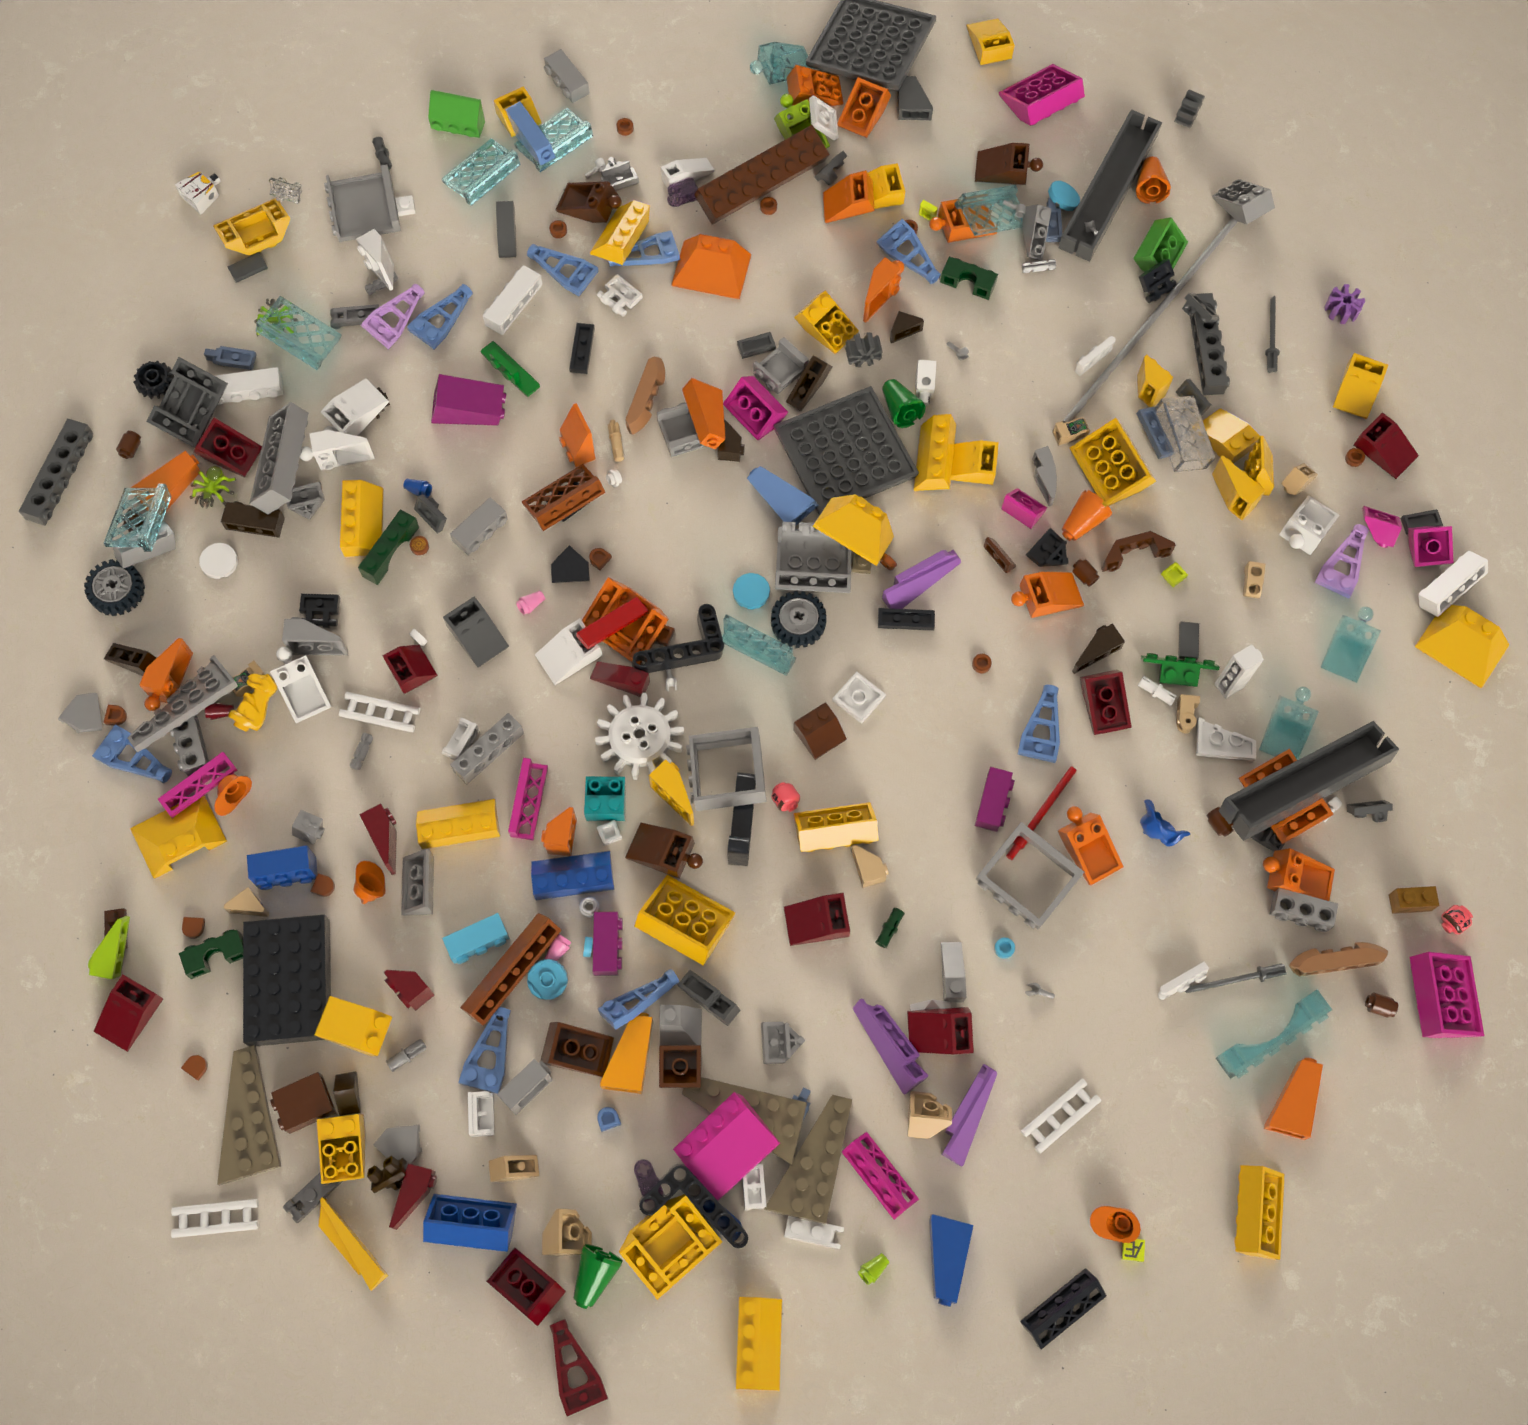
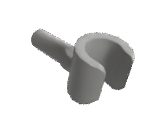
(1019, 208)
(1090, 227)
(961, 353)
(1036, 989)

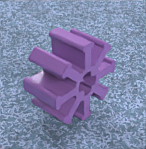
(1344, 304)

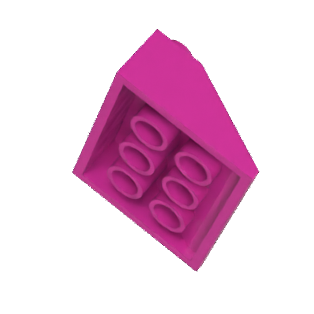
(1043, 94)
(1446, 995)
(726, 1145)

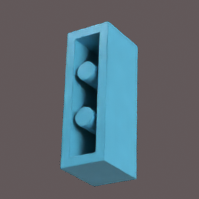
(476, 939)

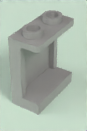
(781, 366)
(678, 429)

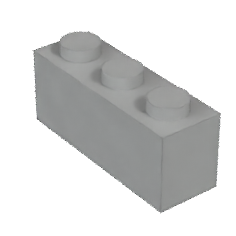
(566, 76)
(479, 526)
(132, 555)

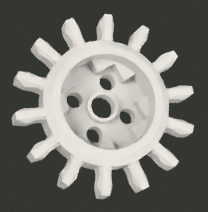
(629, 750)

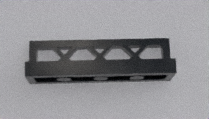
(1062, 1305)

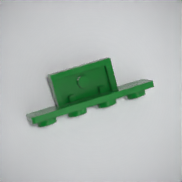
(510, 368)
(1177, 671)

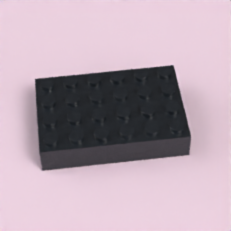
(285, 979)

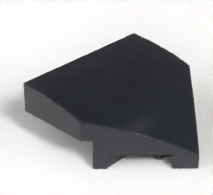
(1049, 550)
(570, 567)

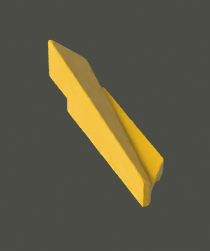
(350, 1245)

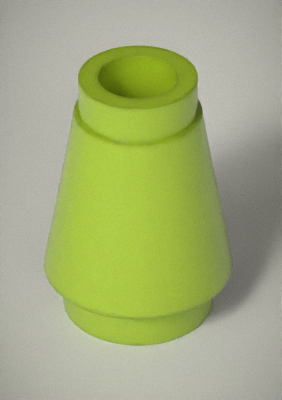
(873, 1269)

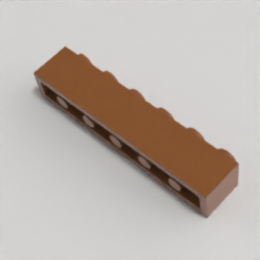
(510, 969)

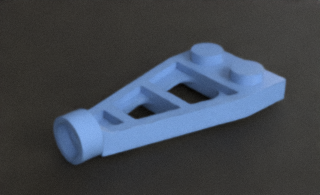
(895, 237)
(666, 246)
(578, 280)
(429, 333)
(114, 745)
(1039, 748)
(618, 1015)
(481, 1077)

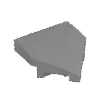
(619, 174)
(306, 499)
(83, 713)
(779, 1042)
(400, 1143)

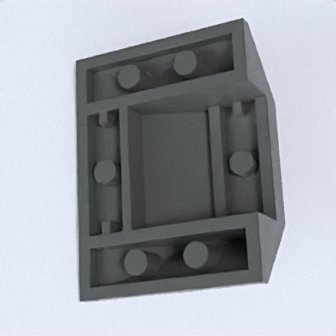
(188, 402)

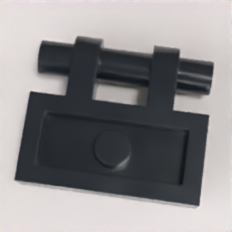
(1156, 276)
(320, 604)

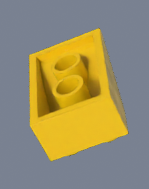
(1230, 435)
(669, 786)
(353, 1026)

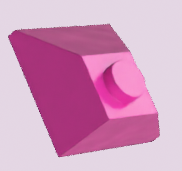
(1383, 526)
(1431, 545)

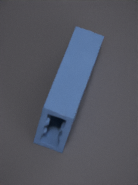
(529, 133)
(784, 498)

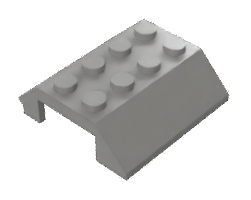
(811, 560)

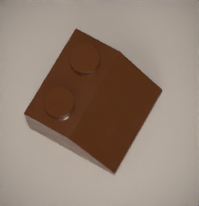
(819, 731)
(680, 1066)

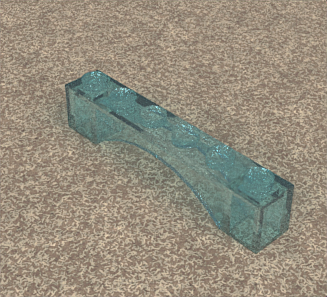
(1306, 1012)

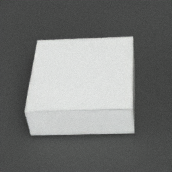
(609, 832)

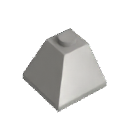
(680, 1025)

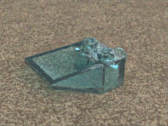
(778, 60)
(1351, 650)
(1289, 729)

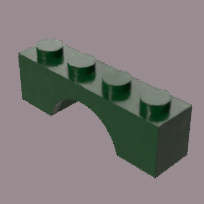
(377, 560)

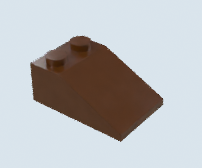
(577, 1049)

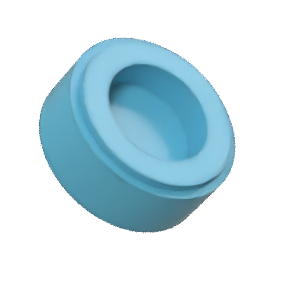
(588, 947)
(1004, 948)

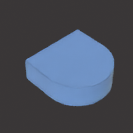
(608, 1118)

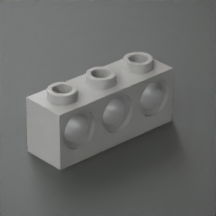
(195, 751)
(1312, 905)

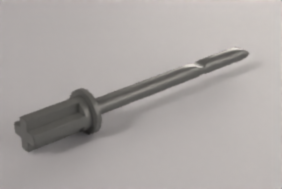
(1272, 353)
(1262, 973)

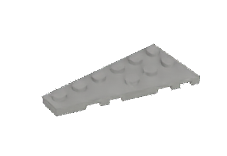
(184, 703)

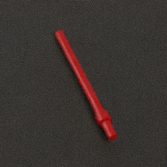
(1020, 842)

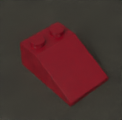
(227, 448)
(1106, 701)
(381, 829)
(526, 1286)

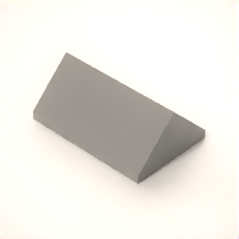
(418, 883)

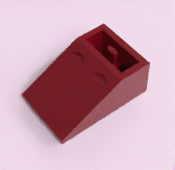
(1387, 446)
(817, 919)
(126, 1012)
(941, 1030)

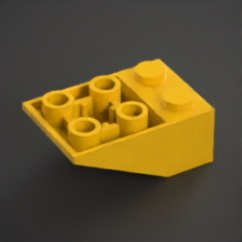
(991, 41)
(887, 186)
(826, 322)
(1360, 385)
(975, 462)
(1260, 465)
(1237, 488)
(341, 1148)

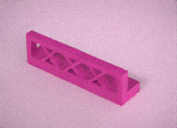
(195, 782)
(520, 799)
(878, 1177)

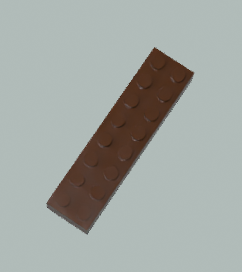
(761, 174)

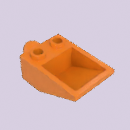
(955, 223)
(882, 286)
(1048, 593)
(165, 674)
(1093, 849)
(1299, 874)

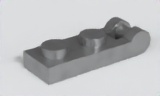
(351, 315)
(310, 1197)

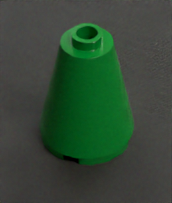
(902, 404)
(594, 1274)

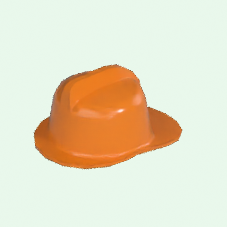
(231, 792)
(369, 882)
(1115, 1224)

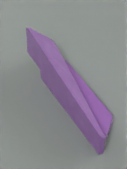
(919, 578)
(891, 1045)
(968, 1116)

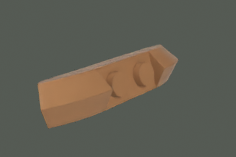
(642, 403)
(1314, 962)

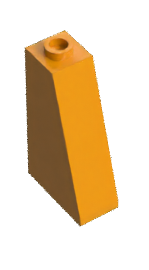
(629, 1060)

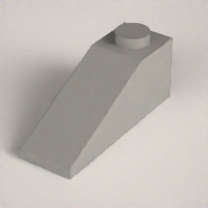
(953, 972)

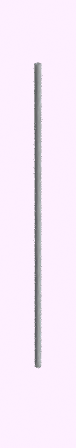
(1149, 321)

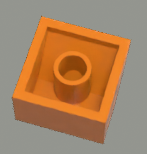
(560, 833)

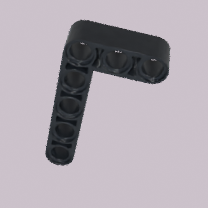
(685, 649)
(741, 824)
(698, 1200)

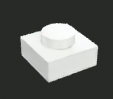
(405, 205)

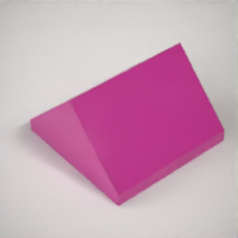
(1023, 507)

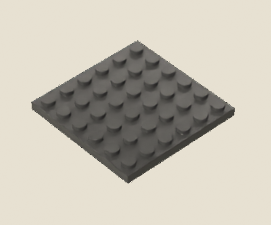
(871, 41)
(846, 449)

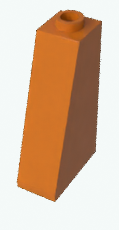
(706, 411)
(176, 475)
(1297, 1102)

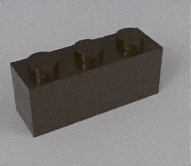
(252, 520)

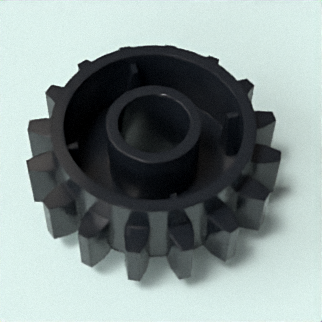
(153, 379)

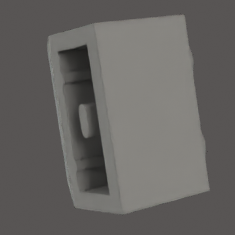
(1245, 200)

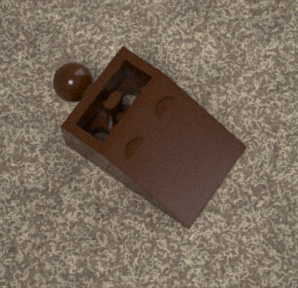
(1005, 164)
(589, 201)
(659, 850)

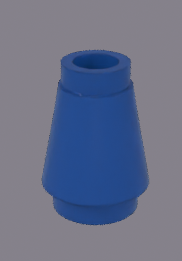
(418, 487)

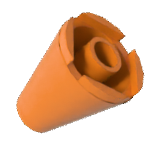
(1152, 182)
(1085, 516)

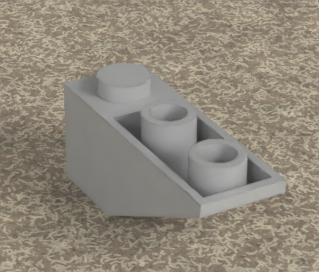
(1035, 230)

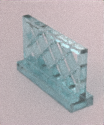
(561, 146)
(488, 177)
(988, 198)
(290, 341)
(152, 518)
(757, 645)

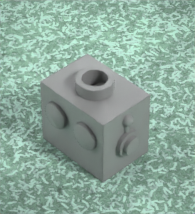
(308, 827)

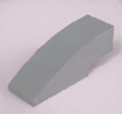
(1045, 473)

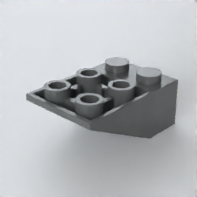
(475, 631)

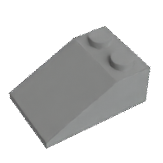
(309, 639)

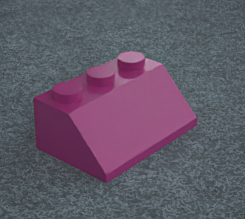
(754, 407)

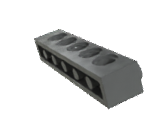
(1210, 383)
(48, 475)

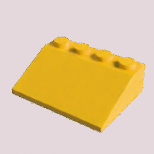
(1112, 463)
(684, 919)

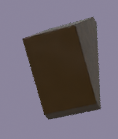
(905, 326)
(347, 1093)

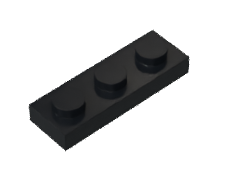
(582, 348)
(906, 619)

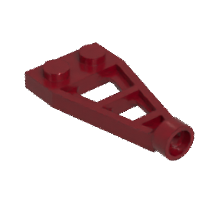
(585, 1395)

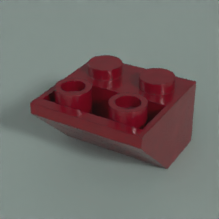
(409, 667)
(411, 987)

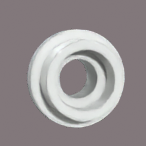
(613, 477)
(586, 901)

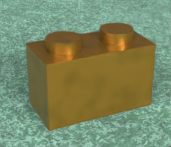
(1414, 899)

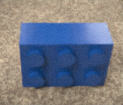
(282, 867)

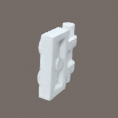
(621, 290)

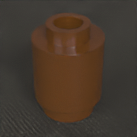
(128, 444)
(1085, 572)
(1219, 823)
(1381, 1005)

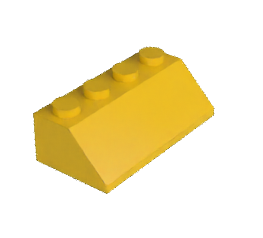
(622, 232)
(935, 453)
(360, 517)
(457, 824)
(836, 827)
(1259, 1212)
(759, 1343)

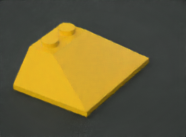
(254, 228)
(856, 526)
(1464, 643)
(170, 839)
(668, 1244)

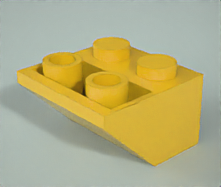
(510, 99)
(1152, 381)

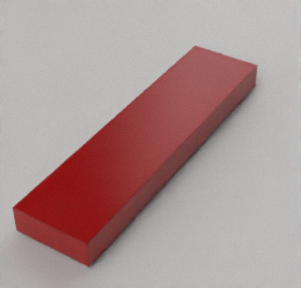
(612, 623)

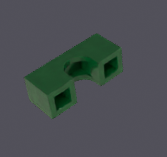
(958, 270)
(196, 958)

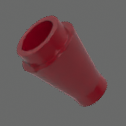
(218, 710)

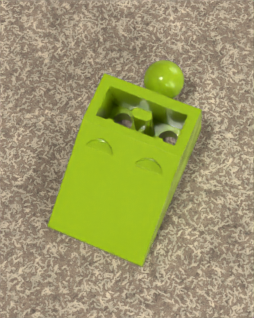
(799, 118)

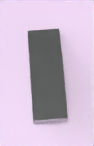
(506, 229)
(709, 997)

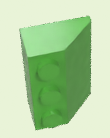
(456, 114)
(1161, 242)

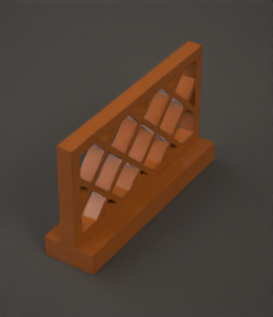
(563, 505)

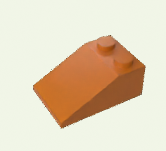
(864, 107)
(577, 438)

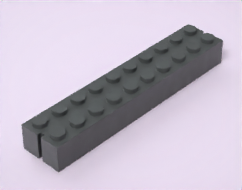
(1110, 185)
(1307, 780)

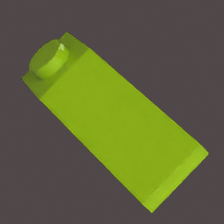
(109, 955)

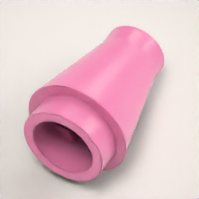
(529, 602)
(558, 948)

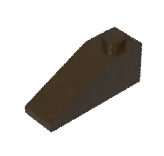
(809, 382)
(1104, 643)
(129, 658)

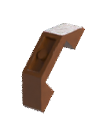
(1159, 546)

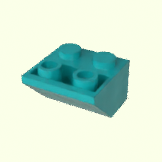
(605, 798)

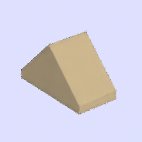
(246, 904)

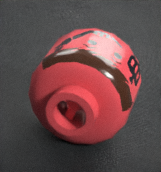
(785, 797)
(1456, 919)

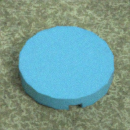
(1064, 195)
(751, 591)
(547, 979)

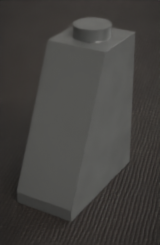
(913, 101)

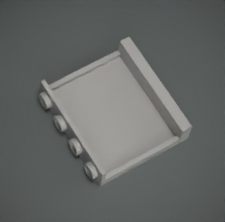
(362, 205)

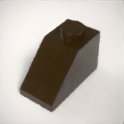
(732, 446)

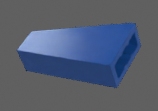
(949, 1253)

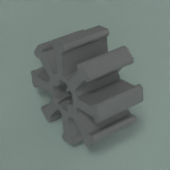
(1189, 108)
(863, 350)

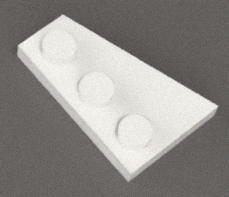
(1220, 743)

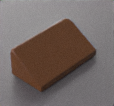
(999, 555)

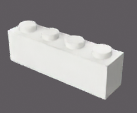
(512, 300)
(252, 385)
(1453, 583)
(1239, 671)

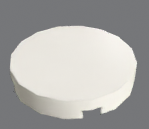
(218, 560)

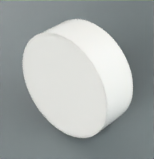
(418, 637)

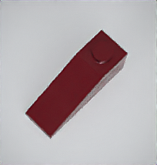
(621, 677)
(413, 1191)

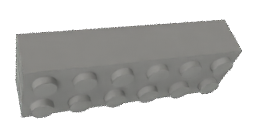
(279, 458)

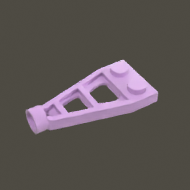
(380, 329)
(1336, 580)

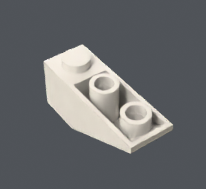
(683, 169)

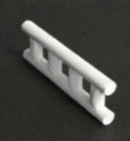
(372, 703)
(1060, 1129)
(225, 1225)

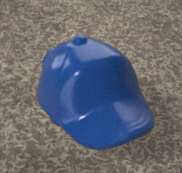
(1158, 828)

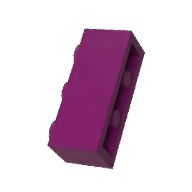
(994, 799)
(607, 944)

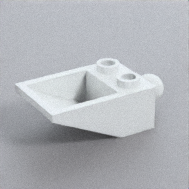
(376, 257)
(357, 405)
(336, 449)
(1308, 525)
(566, 654)
(300, 689)

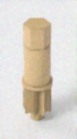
(616, 443)

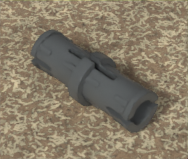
(381, 152)

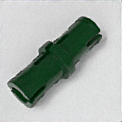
(890, 927)

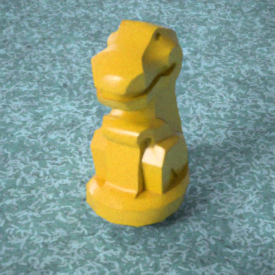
(253, 708)

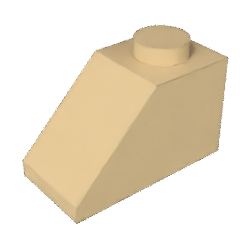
(1298, 479)
(869, 867)
(513, 1168)

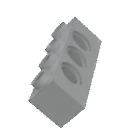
(487, 748)

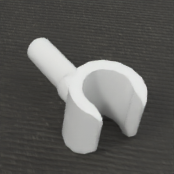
(600, 164)
(670, 681)
(1335, 804)

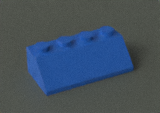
(572, 875)
(469, 1222)

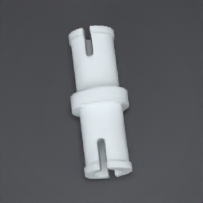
(1157, 690)

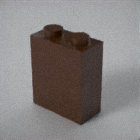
(302, 1103)

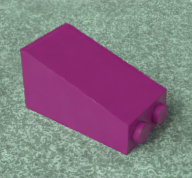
(467, 402)

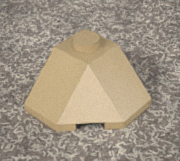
(927, 1115)
(565, 1234)

